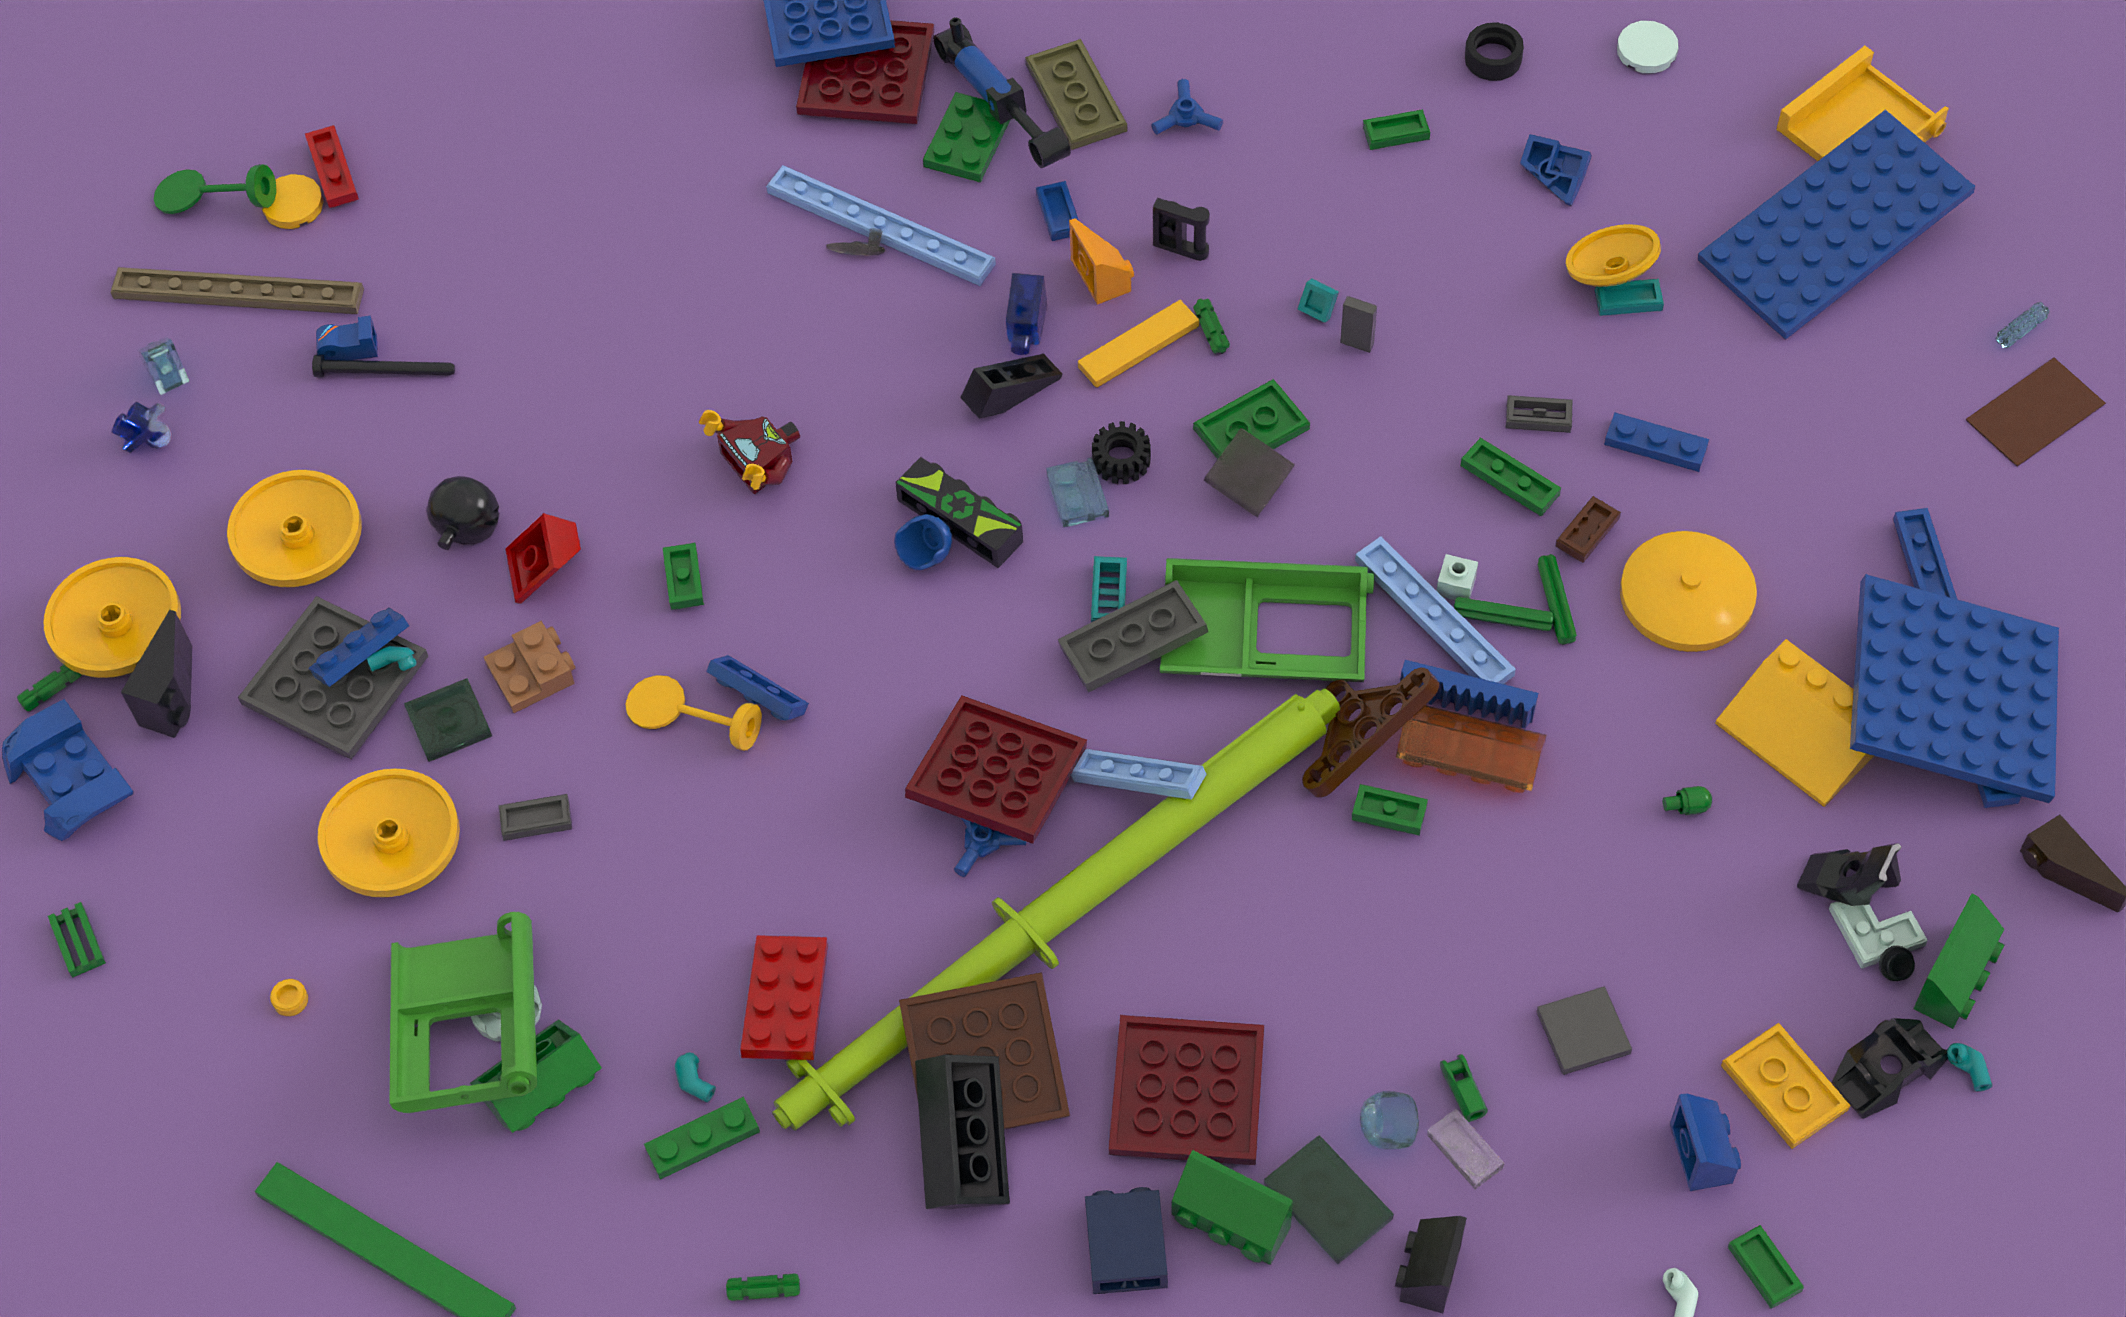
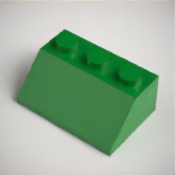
(1961, 965)
(561, 1064)
(1231, 1208)

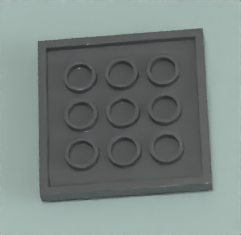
(333, 715)

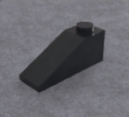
(1006, 384)

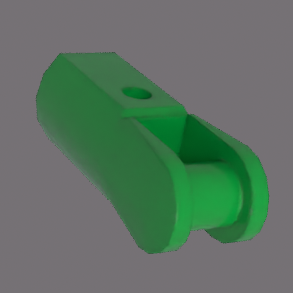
(1464, 1090)

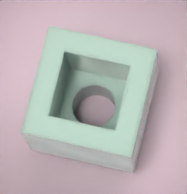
(1457, 577)

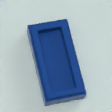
(1056, 209)

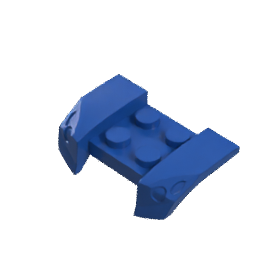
(63, 768)

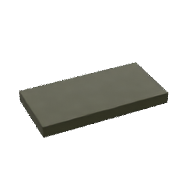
(1076, 94)

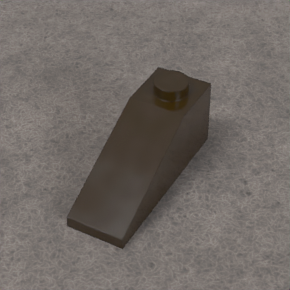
(2070, 862)

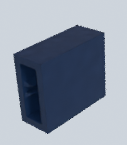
(1126, 1241)

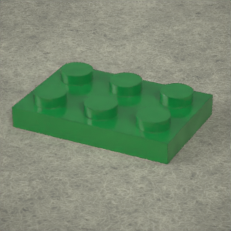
(965, 139)

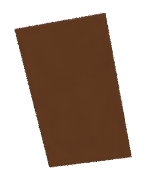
(2035, 411)

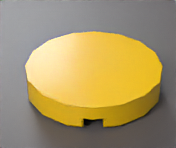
(296, 201)

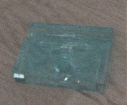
(1077, 492)

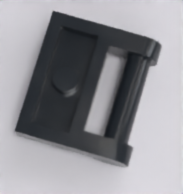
(1170, 229)

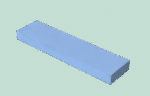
(1138, 774)

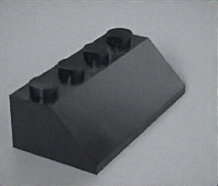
(962, 1131)

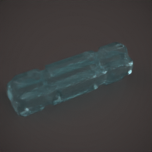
(2022, 325)

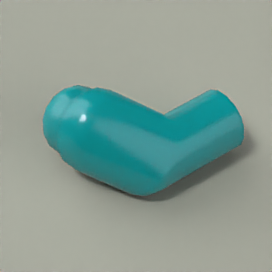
(391, 654)
(1972, 1063)
(688, 1079)

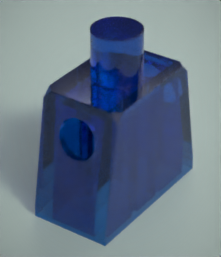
(1025, 312)

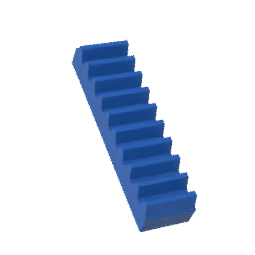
(1480, 694)

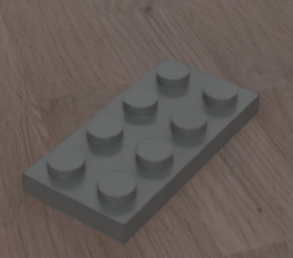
(1132, 636)

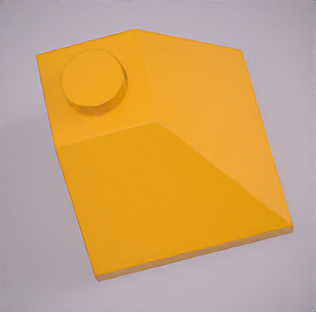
(1099, 264)

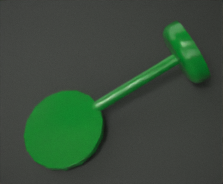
(187, 186)

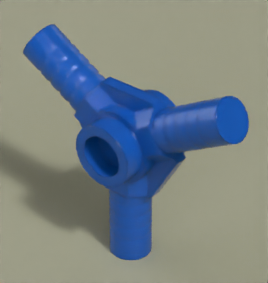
(1186, 112)
(981, 842)

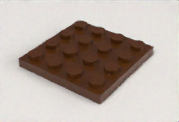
(1000, 1020)

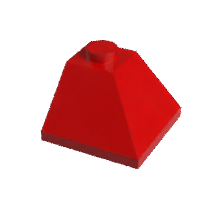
(540, 553)

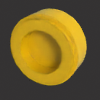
(289, 997)

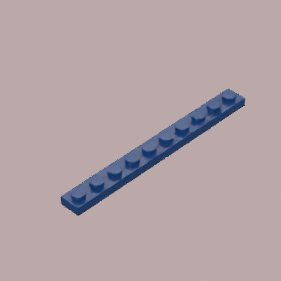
(1932, 575)

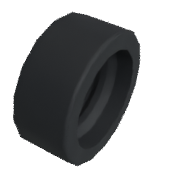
(1494, 34)

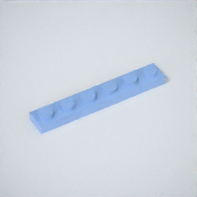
(1434, 613)

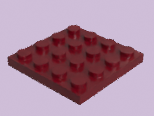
(872, 84)
(996, 769)
(1187, 1089)

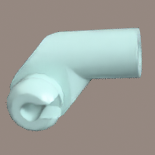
(1682, 1291)

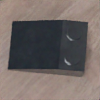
(161, 681)

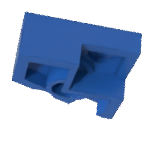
(1556, 166)

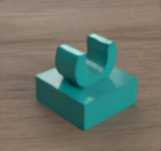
(1318, 300)

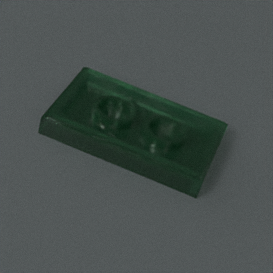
(1329, 1199)

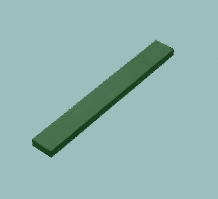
(380, 1246)

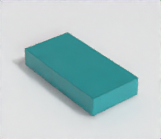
(1630, 297)

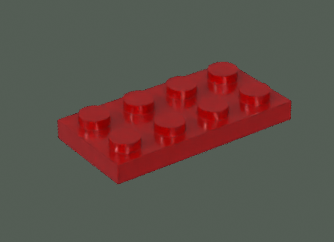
(784, 998)

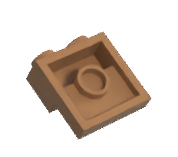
(531, 666)

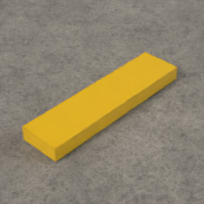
(1138, 343)

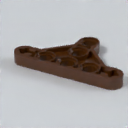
(1375, 712)

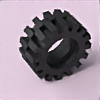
(1121, 437)

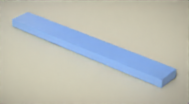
(897, 231)

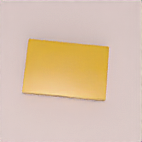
(1785, 1085)

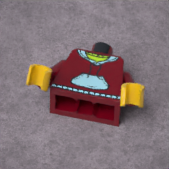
(753, 447)

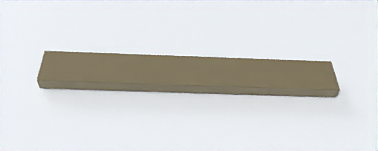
(237, 290)

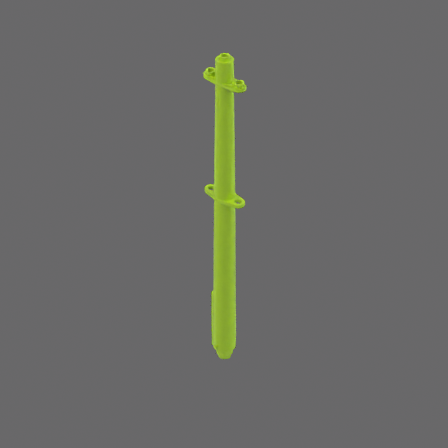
(1229, 777)

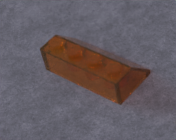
(1472, 748)

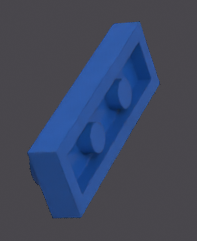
(1656, 442)
(358, 646)
(757, 688)

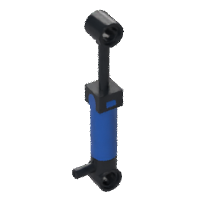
(1002, 94)

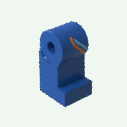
(348, 340)

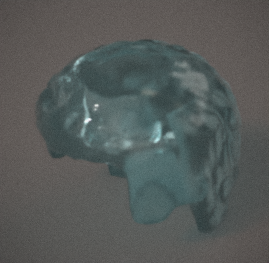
(1389, 1120)

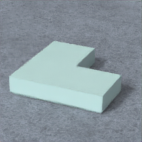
(1870, 937)

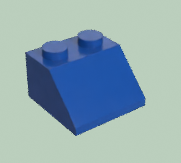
(1704, 1142)

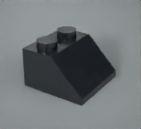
(1431, 1262)

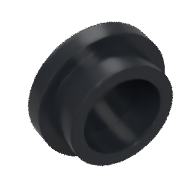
(1896, 963)

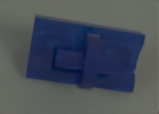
(142, 426)

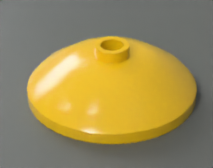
(1613, 255)

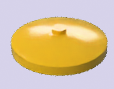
(294, 528)
(1688, 591)
(108, 615)
(388, 832)

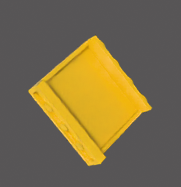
(1848, 101)

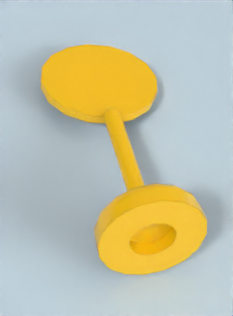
(661, 699)

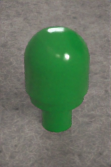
(1689, 800)

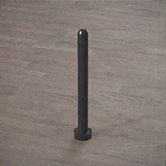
(320, 366)

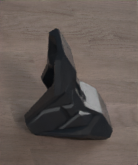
(1874, 869)
(1862, 1077)

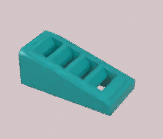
(1109, 565)

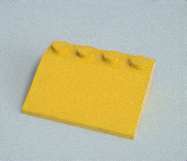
(1797, 722)

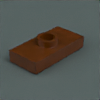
(1588, 529)

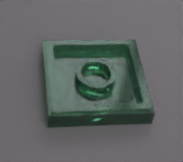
(448, 719)

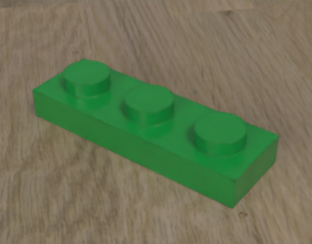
(1510, 476)
(701, 1137)

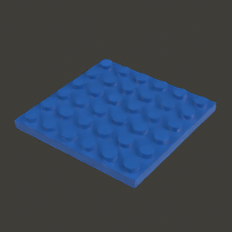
(1956, 689)

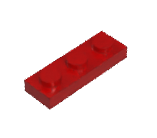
(331, 166)

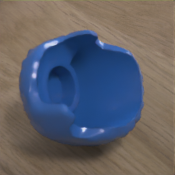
(923, 542)

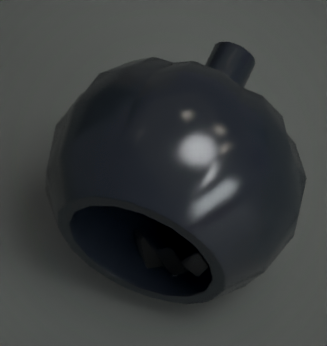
(462, 511)

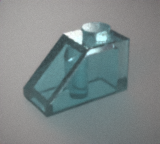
(163, 365)

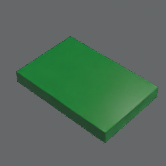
(1261, 412)

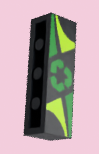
(970, 517)

